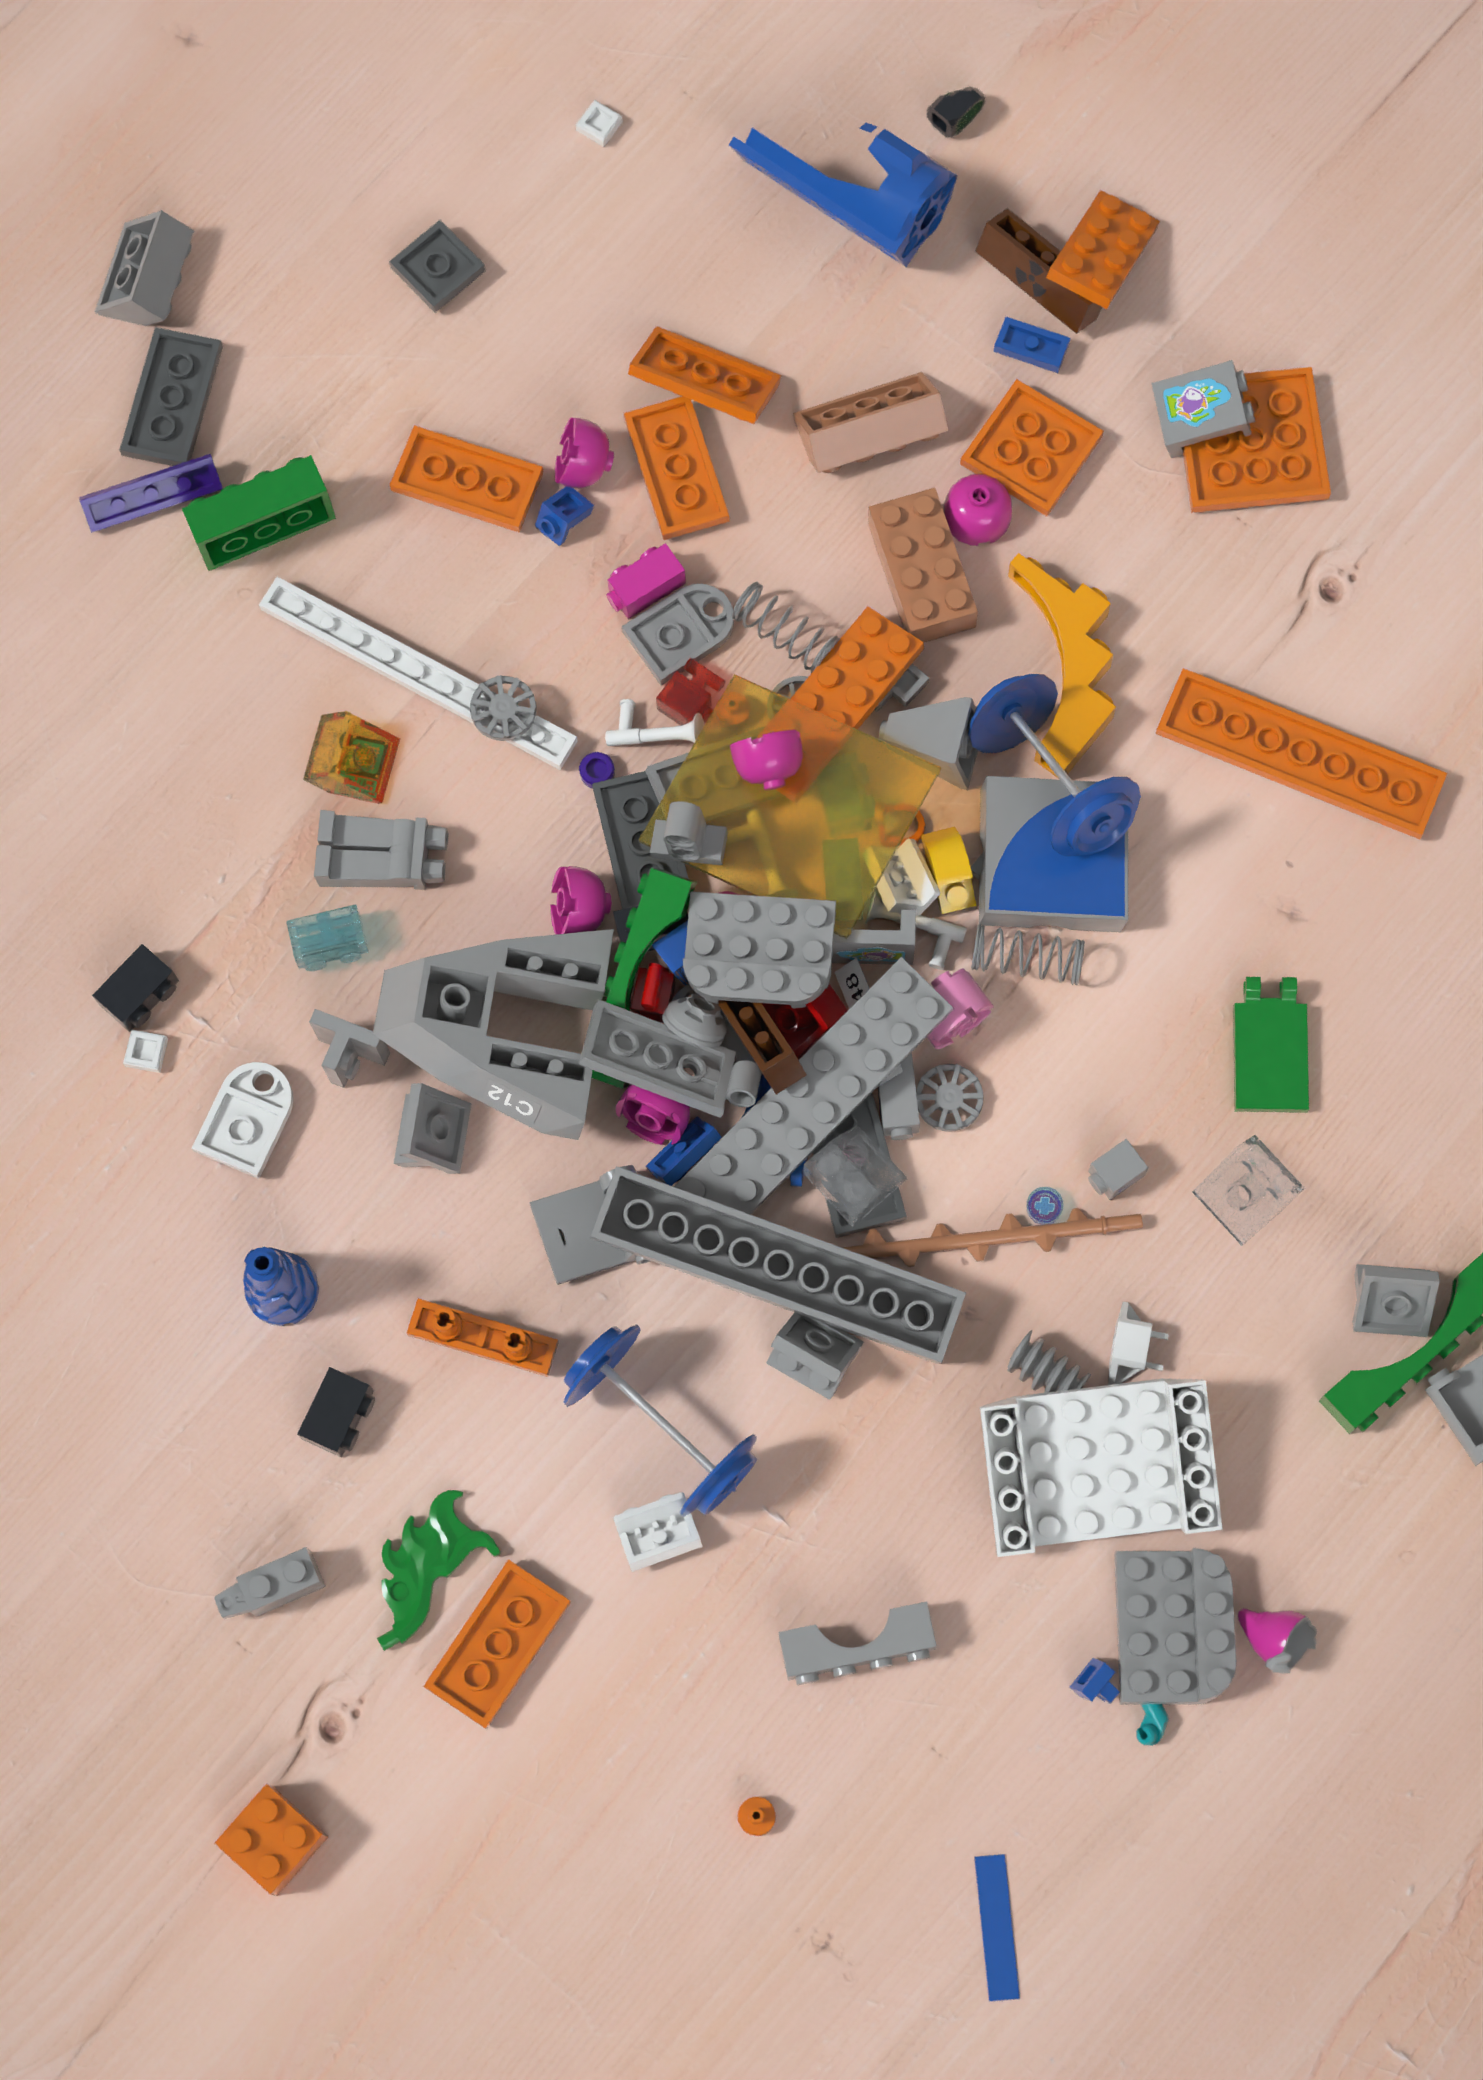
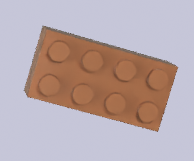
(922, 566)

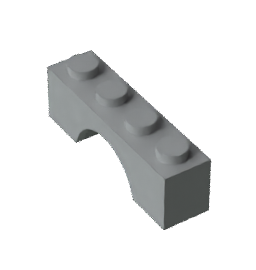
(811, 1653)

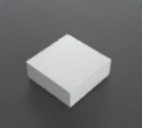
(599, 123)
(145, 1051)

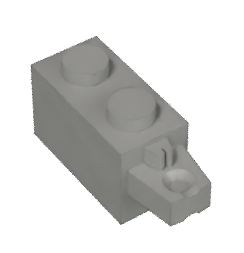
(271, 1585)

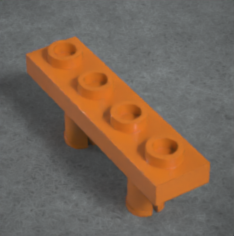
(482, 1337)

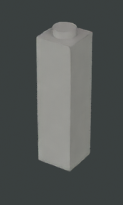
(899, 1104)

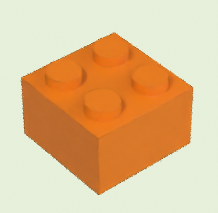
(271, 1840)

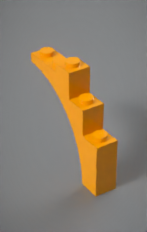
(1084, 661)

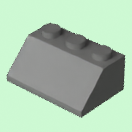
(145, 269)

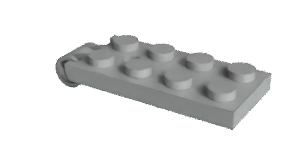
(654, 1060)

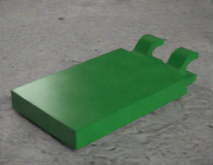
(1270, 1050)

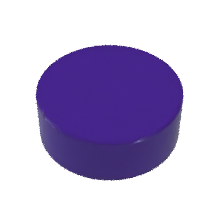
(596, 768)

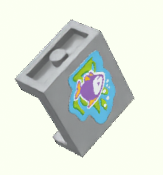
(1202, 406)
(878, 945)

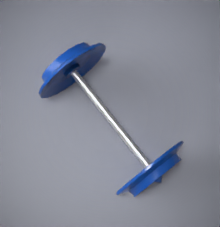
(1095, 815)
(599, 1362)

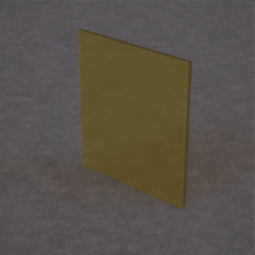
(822, 831)

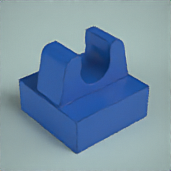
(1095, 1682)

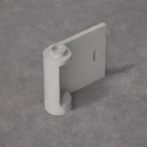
(575, 1215)
(1461, 1404)

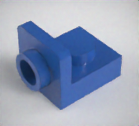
(562, 513)

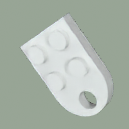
(246, 1121)

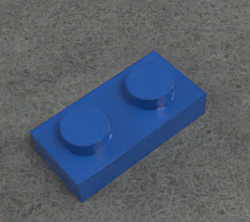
(1031, 344)
(676, 1159)

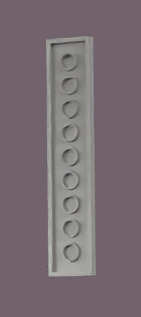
(840, 1076)

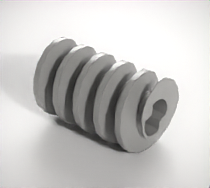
(1044, 1368)

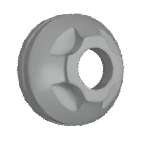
(696, 1021)

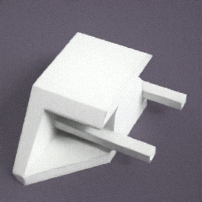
(1131, 1346)

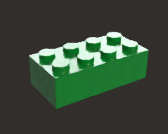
(259, 512)

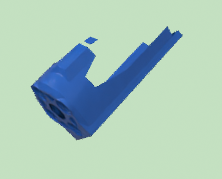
(891, 219)

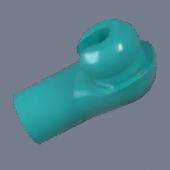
(1153, 1724)

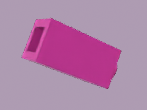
(645, 581)

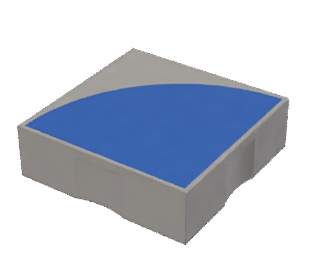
(1030, 882)

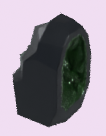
(955, 110)

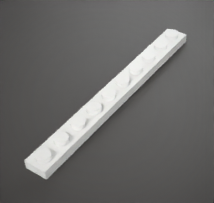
(406, 666)

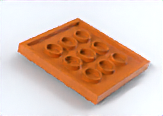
(1273, 465)

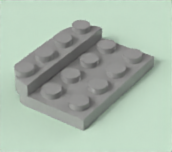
(759, 948)
(1174, 1626)

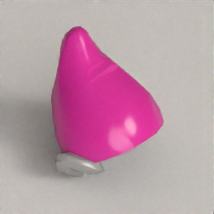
(1278, 1636)

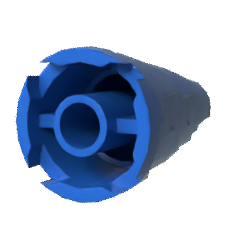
(279, 1286)

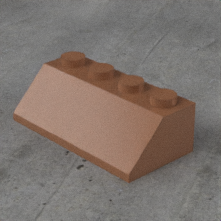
(871, 422)

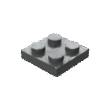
(437, 266)

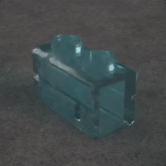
(327, 938)

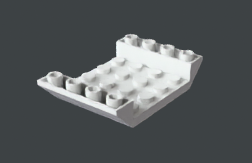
(1100, 1463)

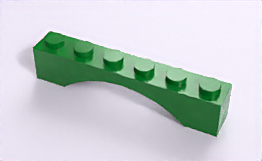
(662, 904)
(1364, 1391)

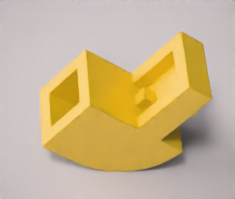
(950, 869)

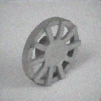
(503, 708)
(949, 1097)

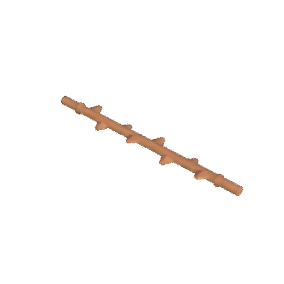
(979, 1242)

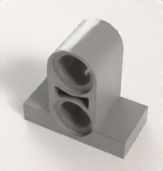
(688, 836)

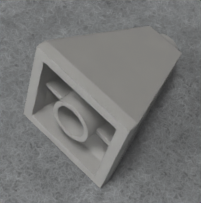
(936, 735)

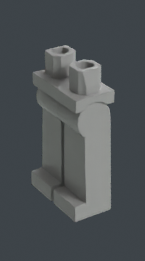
(377, 852)

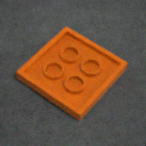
(1032, 447)

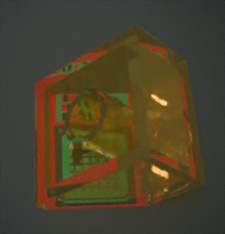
(351, 757)

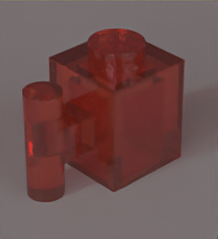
(686, 697)

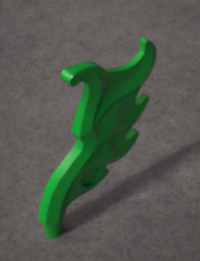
(422, 1558)

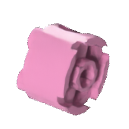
(969, 1005)

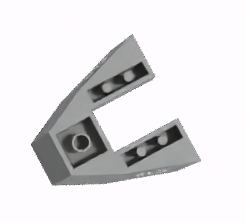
(441, 1013)

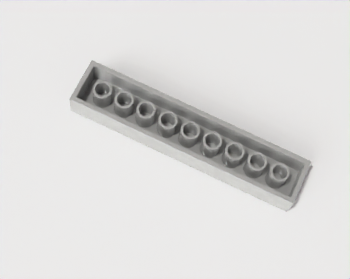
(778, 1265)

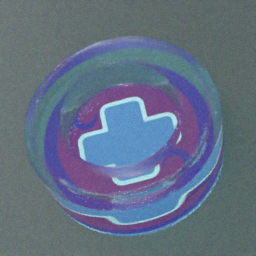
(1044, 1205)

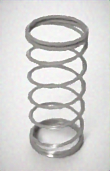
(742, 615)
(979, 950)

